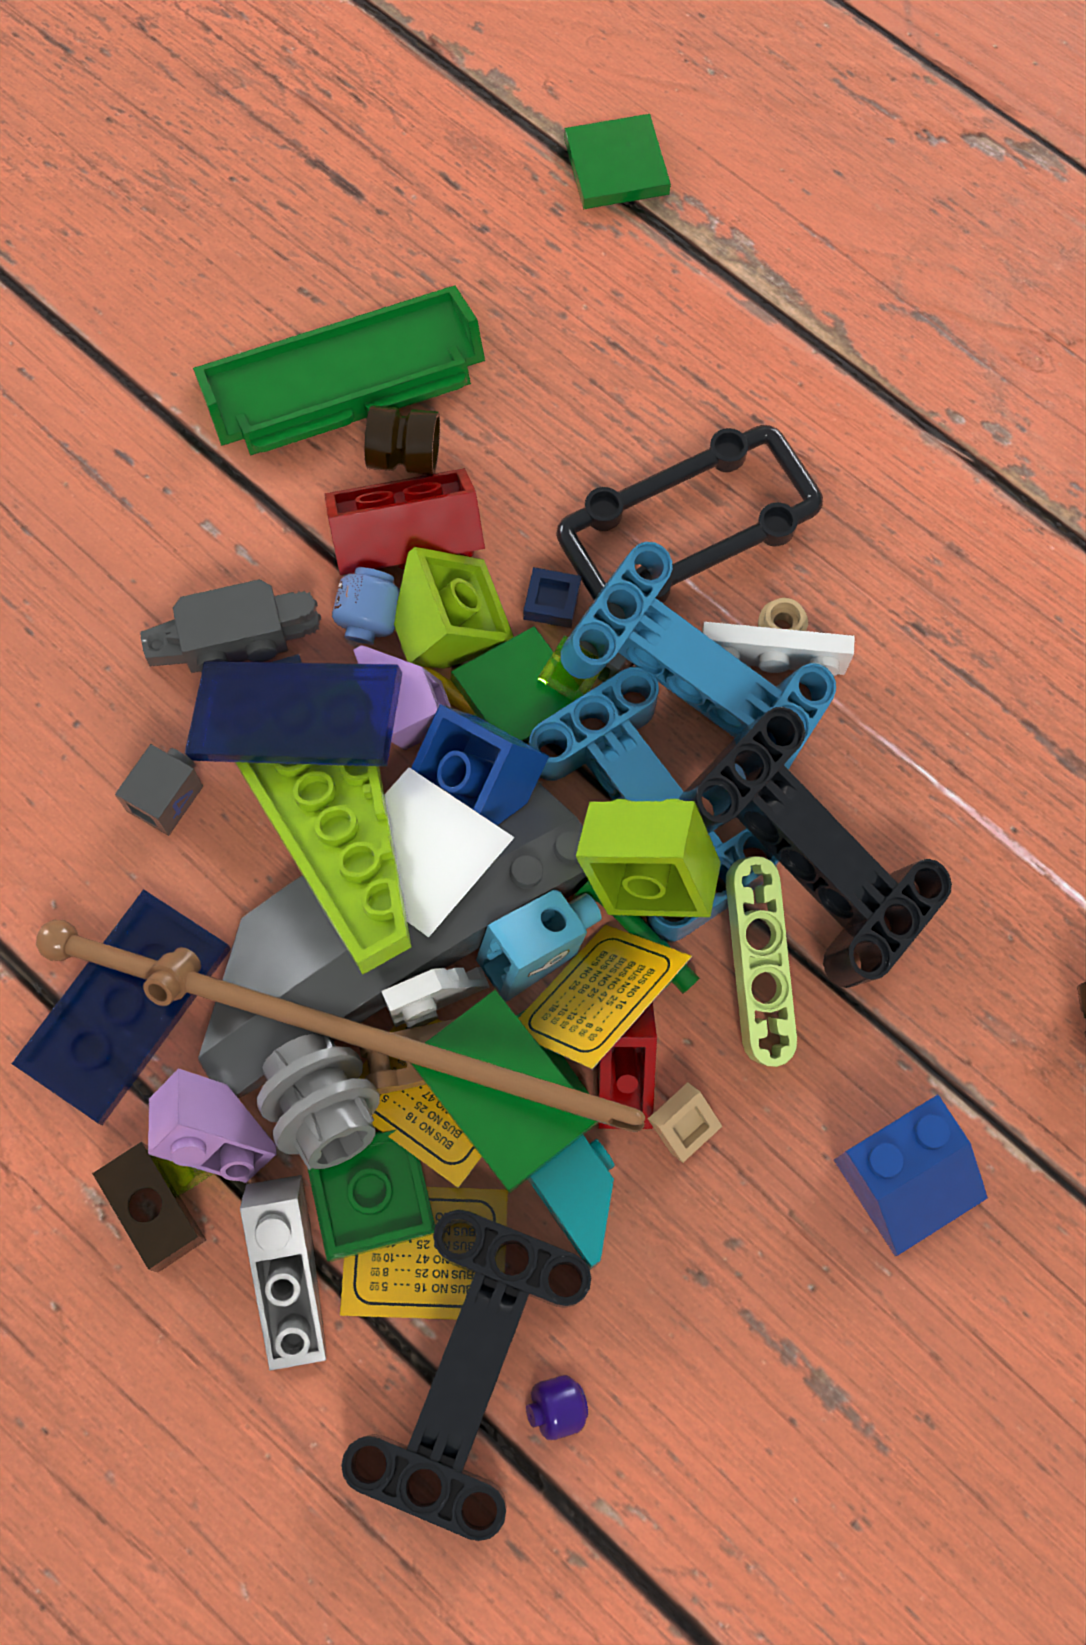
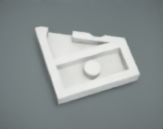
(420, 997)

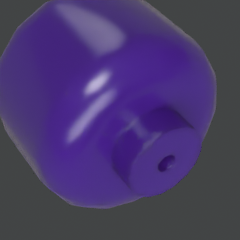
(557, 1407)

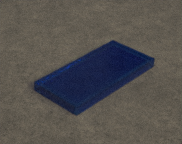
(295, 713)
(105, 1022)

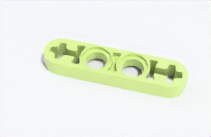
(770, 959)

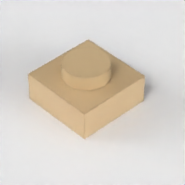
(685, 1122)

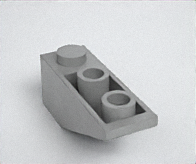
(284, 1271)

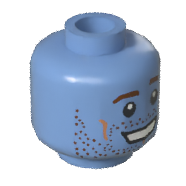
(366, 605)

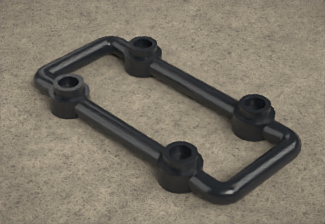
(726, 453)

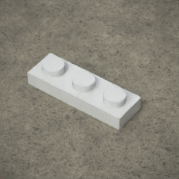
(782, 649)

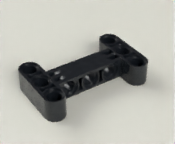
(819, 850)
(466, 1377)

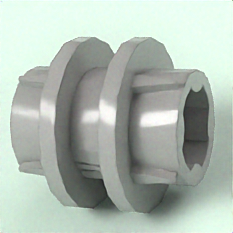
(318, 1101)

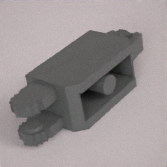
(230, 626)

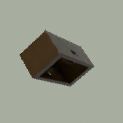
(167, 1235)

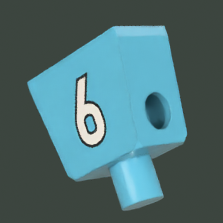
(535, 940)

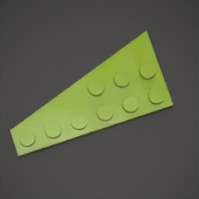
(343, 846)

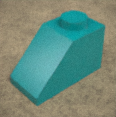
(578, 1195)

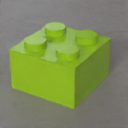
(649, 858)

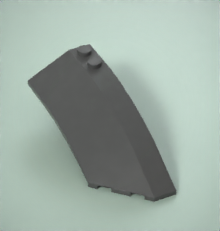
(297, 955)

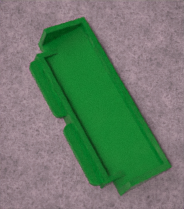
(341, 370)

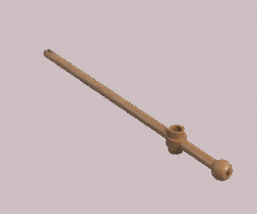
(178, 974)

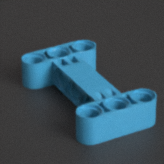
(684, 656)
(631, 769)

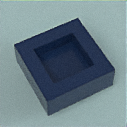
(552, 597)

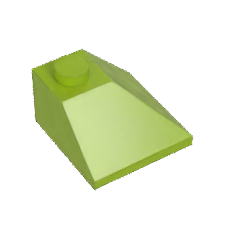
(448, 609)

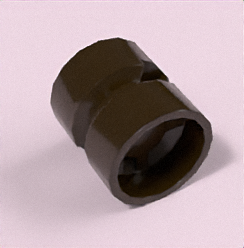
(402, 440)

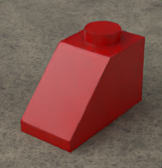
(629, 1068)

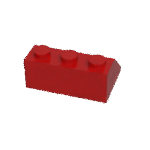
(386, 520)

